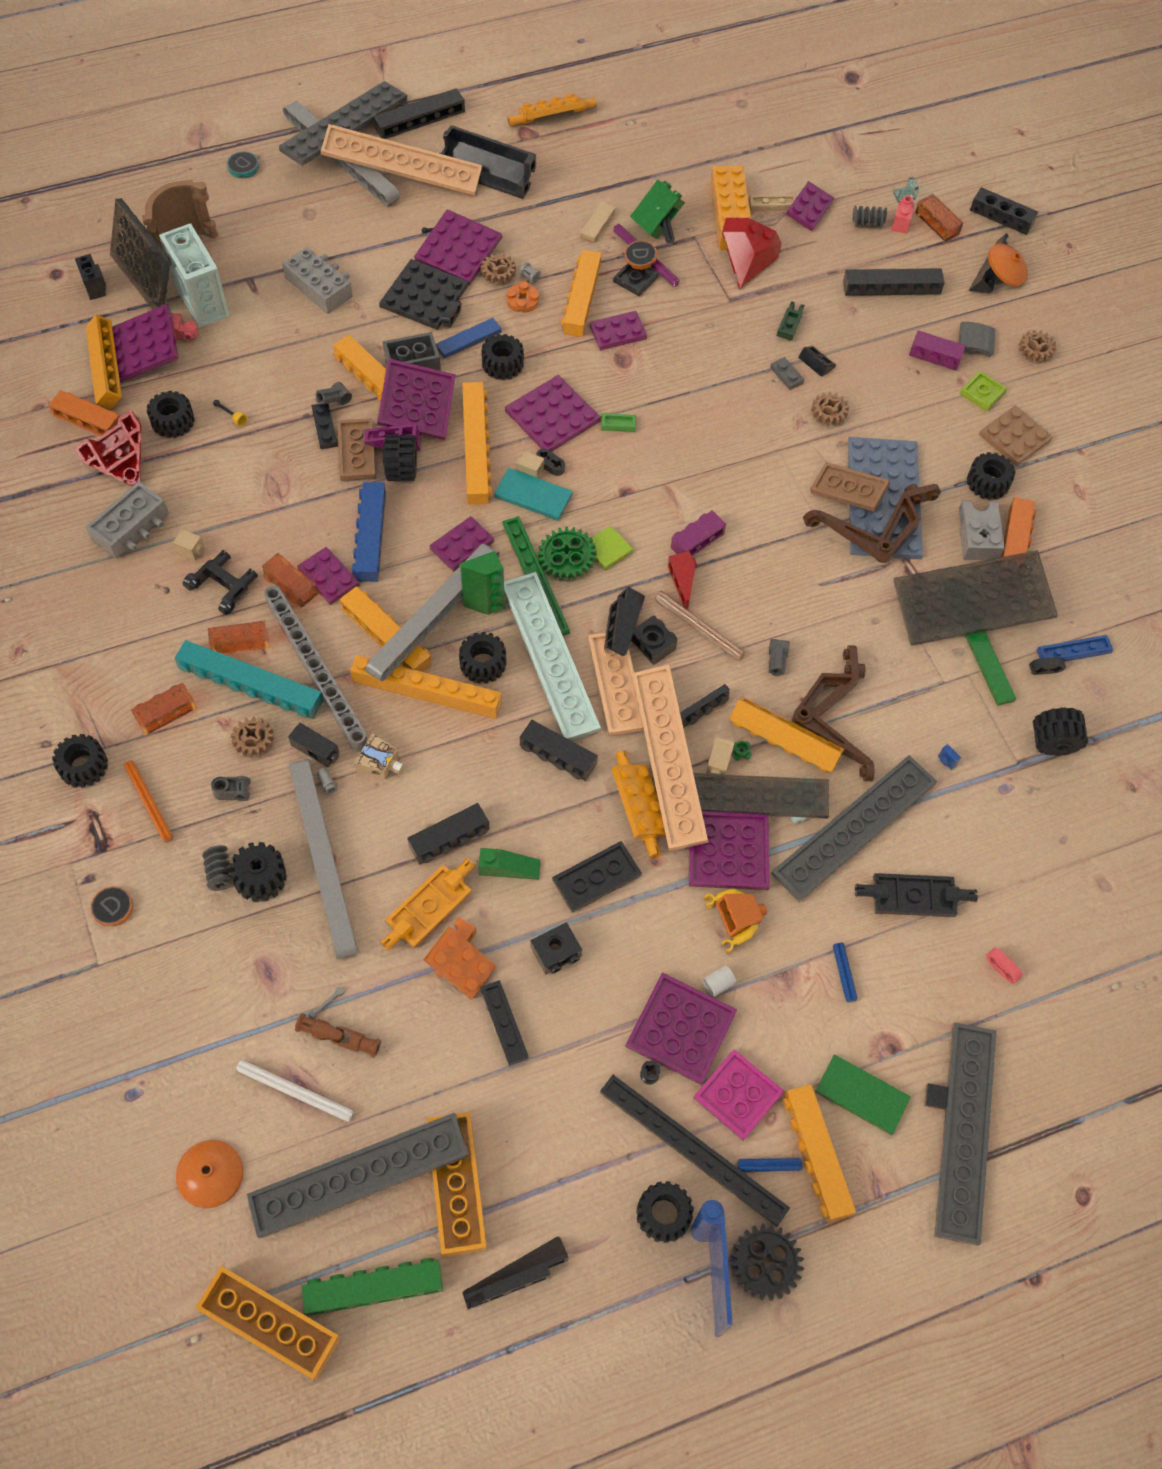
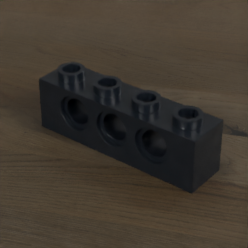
(1004, 211)

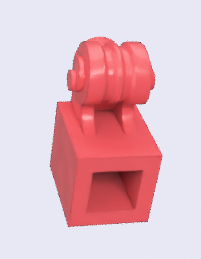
(903, 215)
(184, 331)

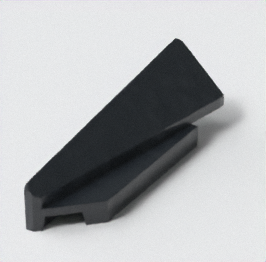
(986, 277)
(622, 620)
(518, 1274)

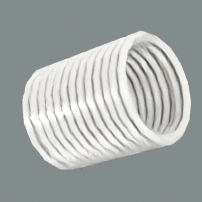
(719, 981)

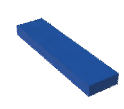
(468, 337)
(1077, 649)

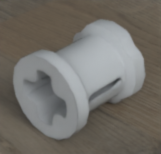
(530, 273)

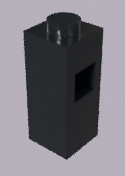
(314, 745)

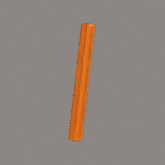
(148, 801)

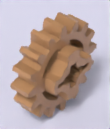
(498, 268)
(1037, 346)
(830, 408)
(248, 743)

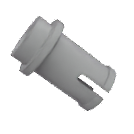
(327, 782)

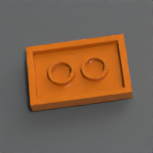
(459, 963)

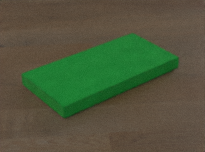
(863, 1094)

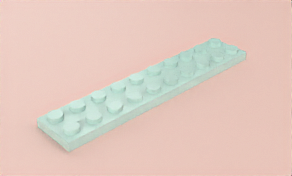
(551, 657)

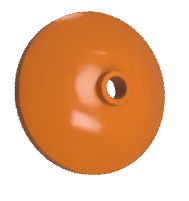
(1008, 264)
(216, 1186)

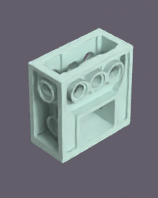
(195, 275)

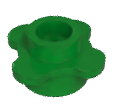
(745, 746)

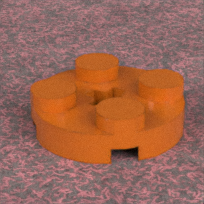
(519, 290)

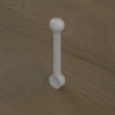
(338, 992)

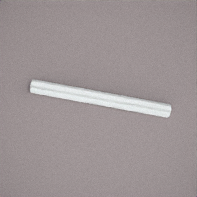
(295, 1090)

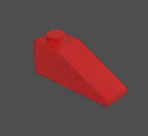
(682, 572)

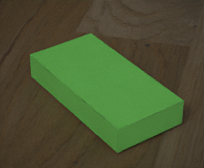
(618, 422)

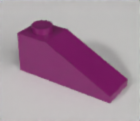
(376, 436)

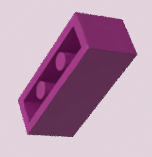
(937, 350)
(698, 534)

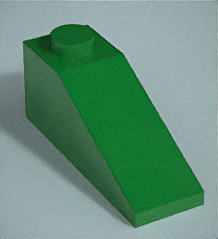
(507, 864)

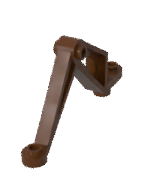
(881, 547)
(809, 718)

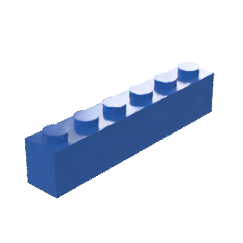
(370, 532)

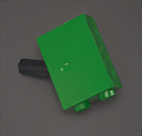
(658, 210)

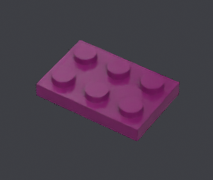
(809, 206)
(618, 330)
(461, 543)
(329, 575)

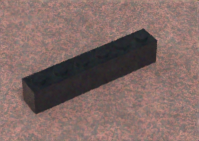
(419, 114)
(893, 282)

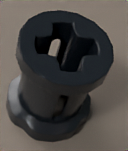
(652, 1078)

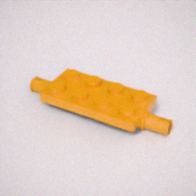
(555, 105)
(640, 802)
(428, 906)

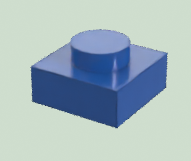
(949, 757)

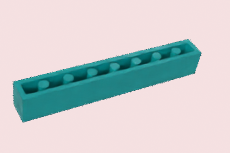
(249, 679)

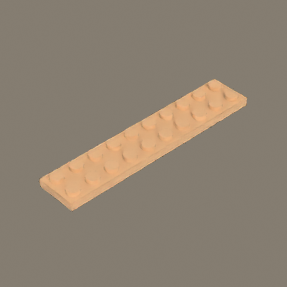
(401, 159)
(670, 758)

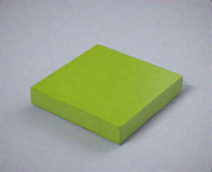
(983, 391)
(610, 547)

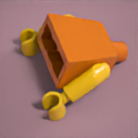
(739, 914)

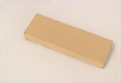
(770, 202)
(597, 222)

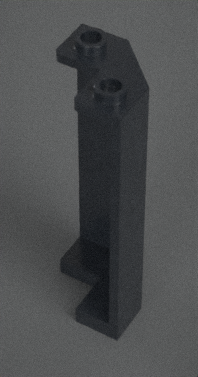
(503, 165)

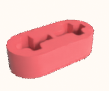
(1004, 965)

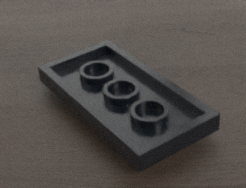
(596, 876)

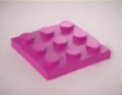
(738, 1094)

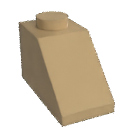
(720, 756)

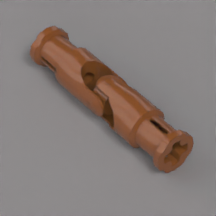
(324, 1031)

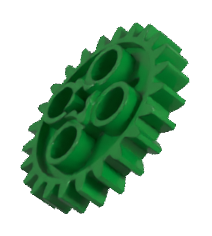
(567, 567)

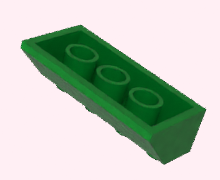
(483, 584)

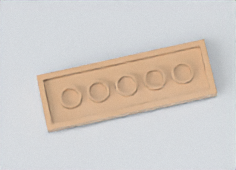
(615, 687)

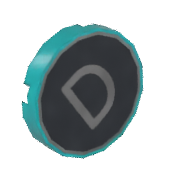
(242, 164)

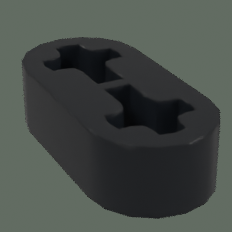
(451, 313)
(551, 461)
(1047, 665)

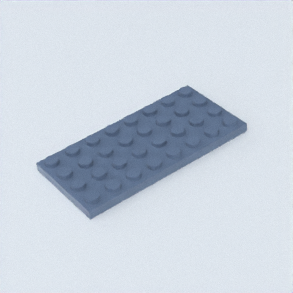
(895, 462)

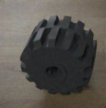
(400, 458)
(1060, 731)
(258, 871)

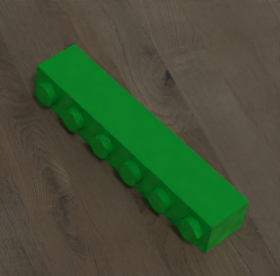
(371, 1288)

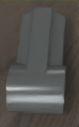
(336, 393)
(778, 652)

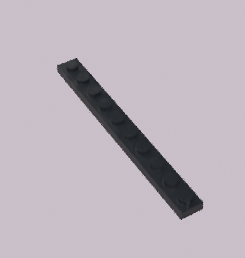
(695, 1150)

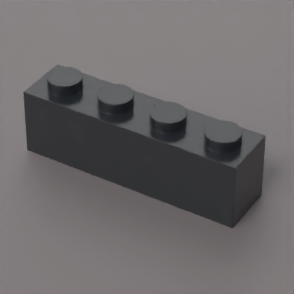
(558, 750)
(448, 834)

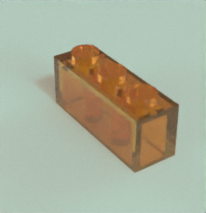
(939, 217)
(289, 580)
(239, 637)
(163, 708)

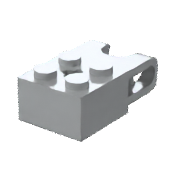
(980, 531)

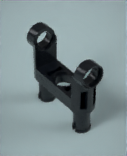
(213, 569)

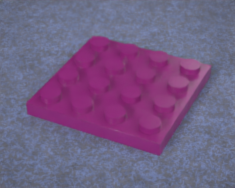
(458, 246)
(145, 342)
(416, 397)
(552, 414)
(735, 852)
(681, 1028)

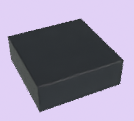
(936, 1096)

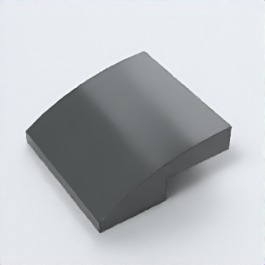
(977, 338)

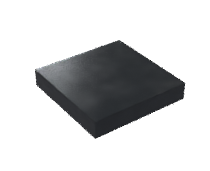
(635, 279)

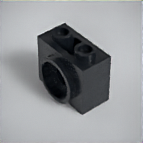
(91, 276)
(654, 630)
(553, 960)

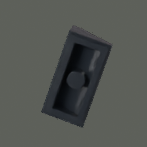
(816, 360)

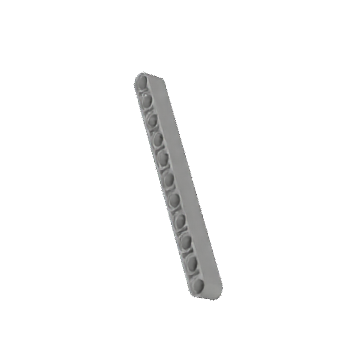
(366, 176)
(420, 624)
(316, 674)
(323, 859)

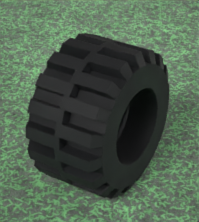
(502, 366)
(167, 404)
(988, 486)
(478, 645)
(71, 750)
(676, 1196)

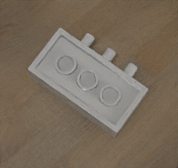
(318, 279)
(127, 520)

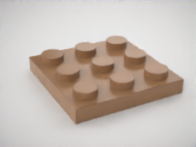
(1015, 435)

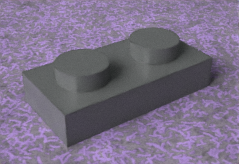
(787, 373)

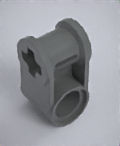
(235, 788)

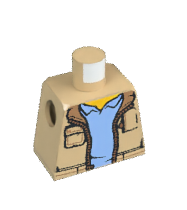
(378, 759)

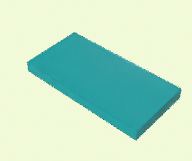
(533, 494)

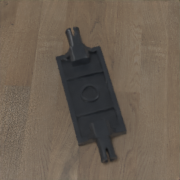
(915, 894)

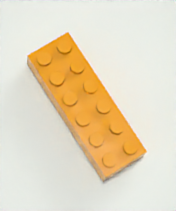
(729, 197)
(459, 1200)
(268, 1323)

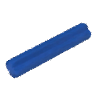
(845, 972)
(769, 1164)

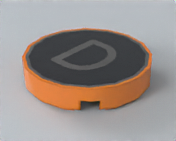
(640, 254)
(111, 906)

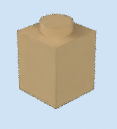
(530, 464)
(188, 544)

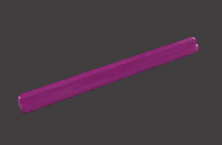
(658, 266)

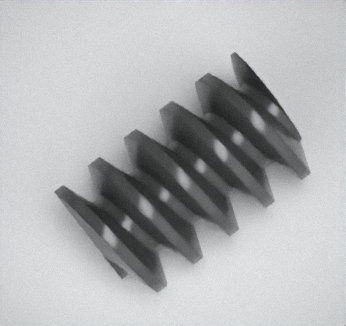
(870, 216)
(217, 868)

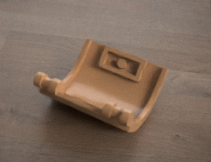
(177, 206)

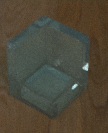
(911, 189)

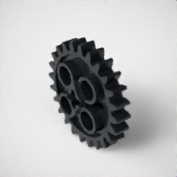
(769, 1241)

